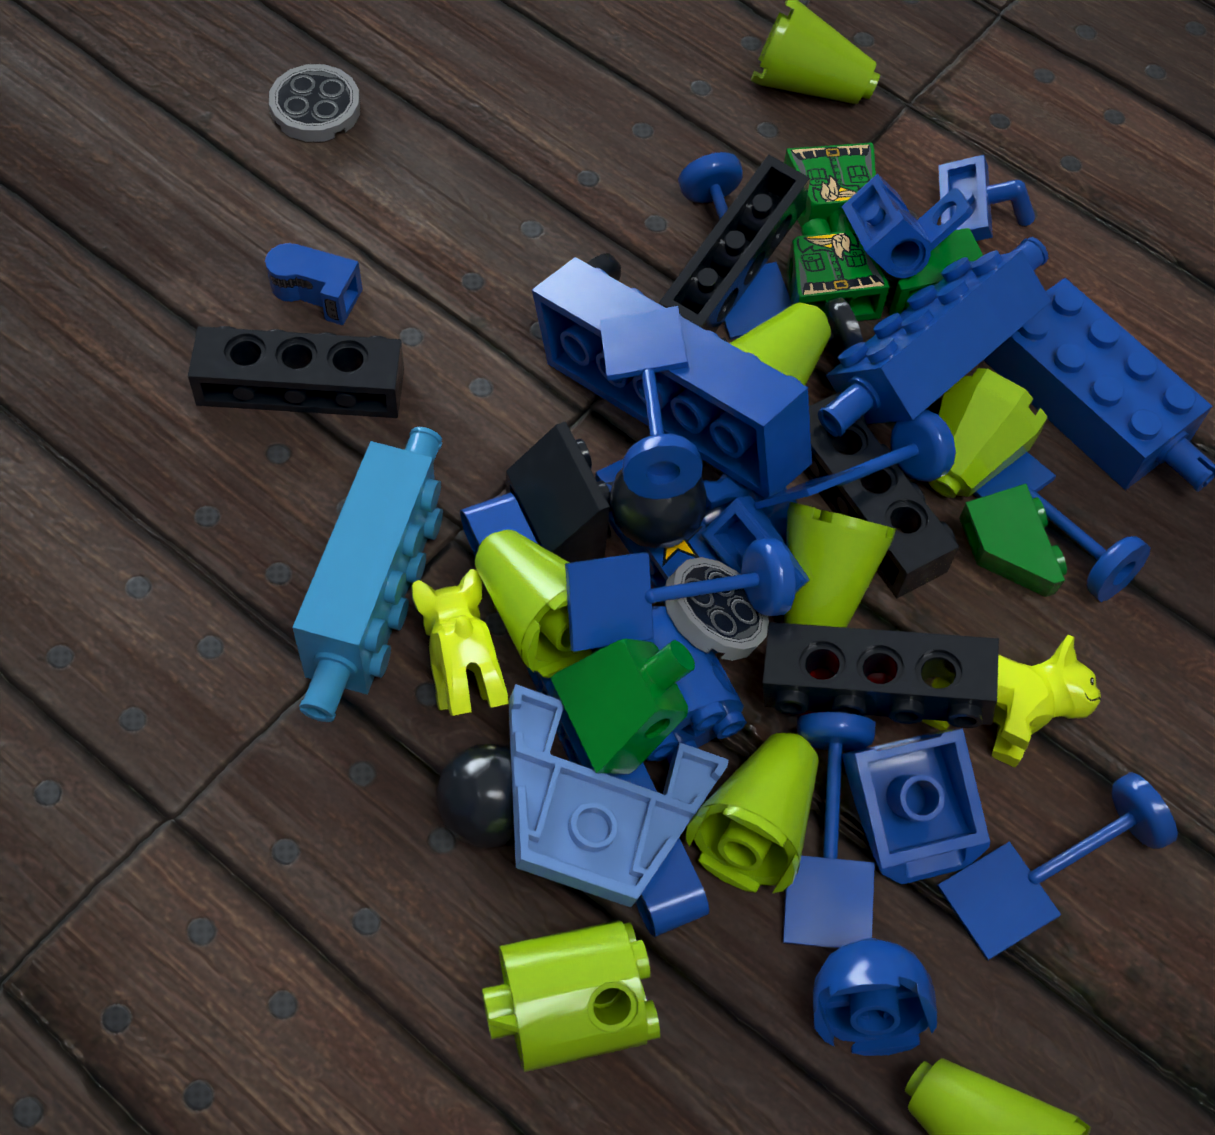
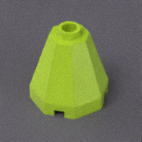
(989, 430)

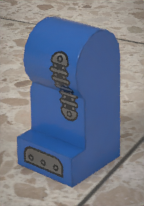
(315, 278)

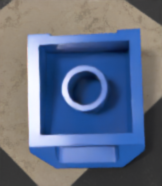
(919, 805)

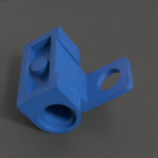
(895, 236)

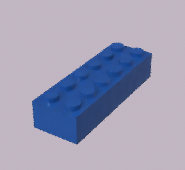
(725, 402)

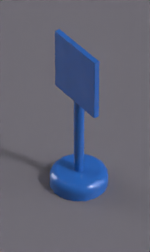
(711, 180)
(643, 345)
(918, 446)
(1113, 567)
(615, 598)
(831, 896)
(1004, 900)

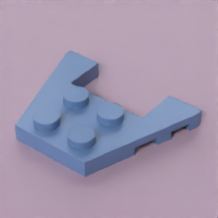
(588, 824)

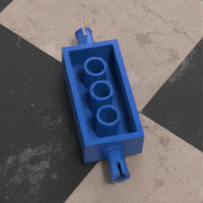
(936, 338)
(1105, 390)

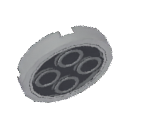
(314, 102)
(719, 619)

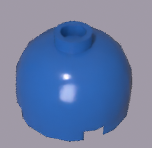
(874, 997)

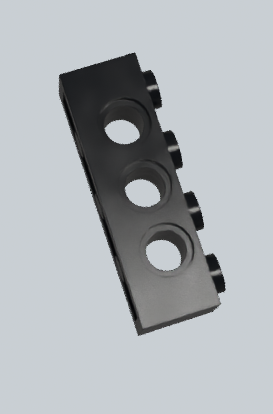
(739, 245)
(262, 372)
(912, 557)
(906, 657)

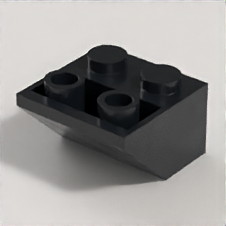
(562, 496)

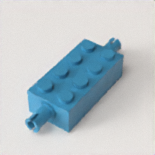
(368, 571)

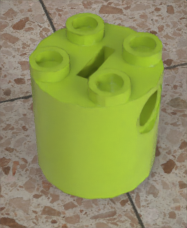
(573, 995)

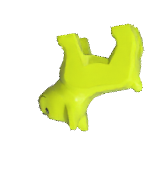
(458, 643)
(1033, 696)

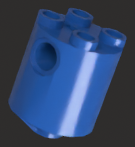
(710, 697)

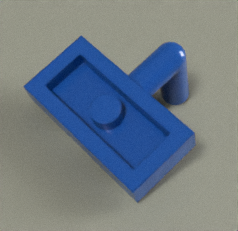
(972, 179)

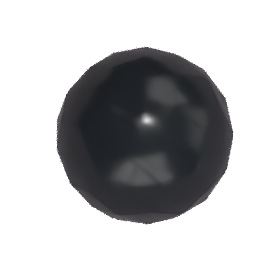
(657, 521)
(478, 796)

